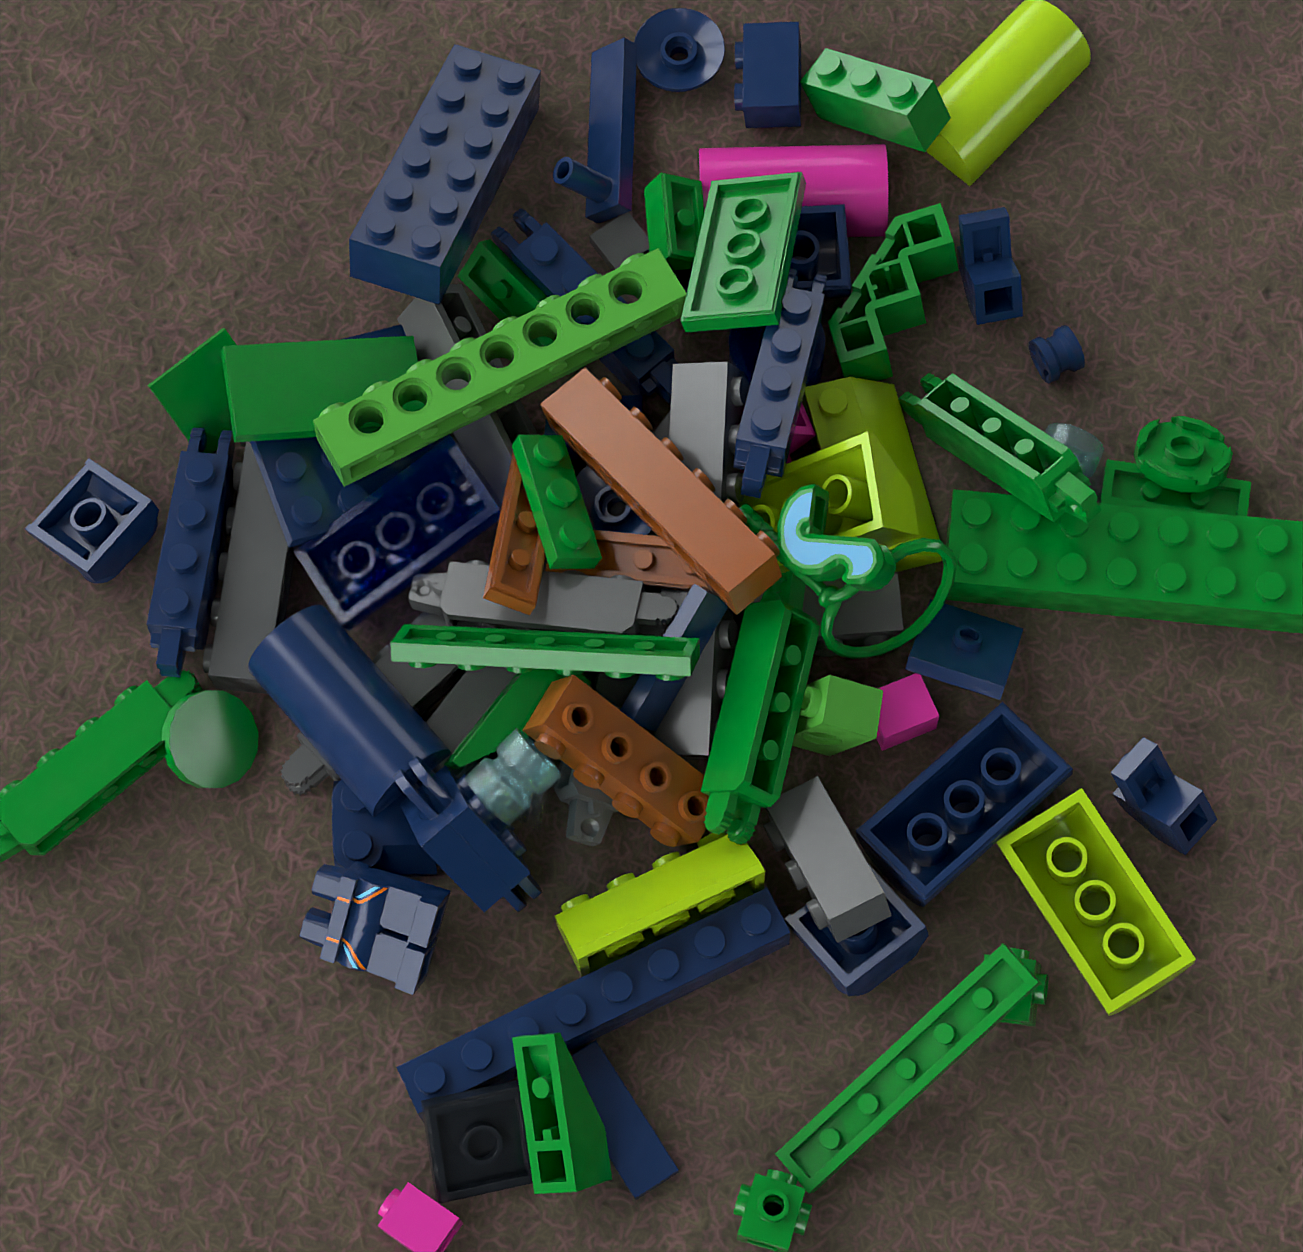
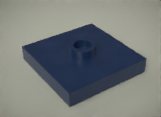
(966, 651)

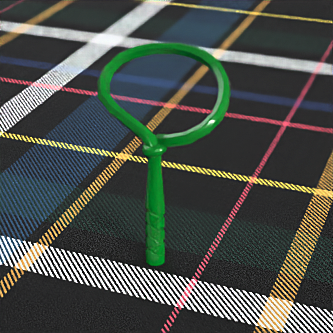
(832, 597)

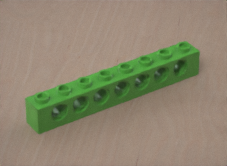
(491, 388)

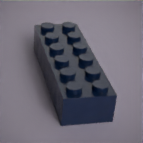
(445, 174)

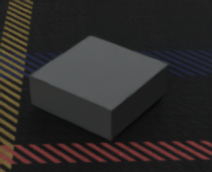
(619, 240)

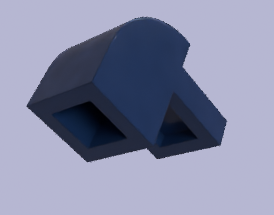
(987, 266)
(1159, 799)

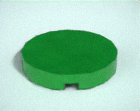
(1183, 454)
(210, 739)

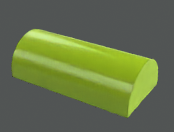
(1007, 86)
(1096, 903)

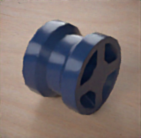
(1056, 354)

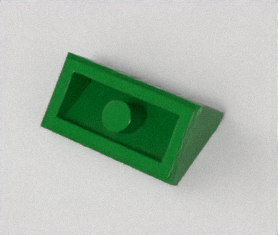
(674, 218)

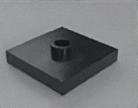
(476, 1141)

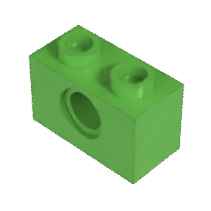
(837, 715)

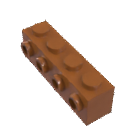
(620, 760)

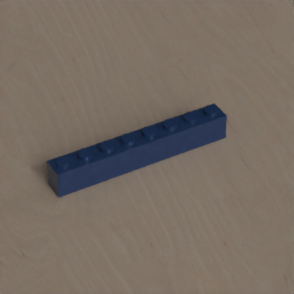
(604, 997)

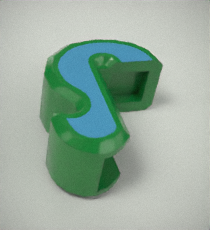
(827, 557)

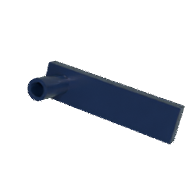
(609, 167)

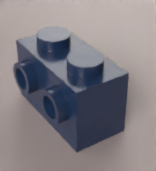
(770, 75)

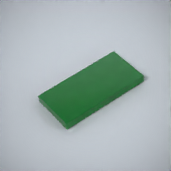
(744, 252)
(285, 386)

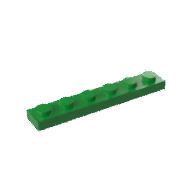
(534, 649)
(907, 1068)

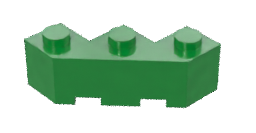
(887, 292)

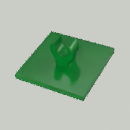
(196, 391)

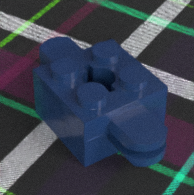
(465, 837)

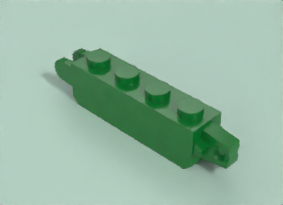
(1002, 447)
(759, 709)
(90, 769)

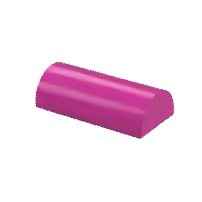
(831, 172)

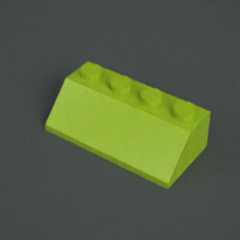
(859, 405)
(864, 490)
(659, 901)

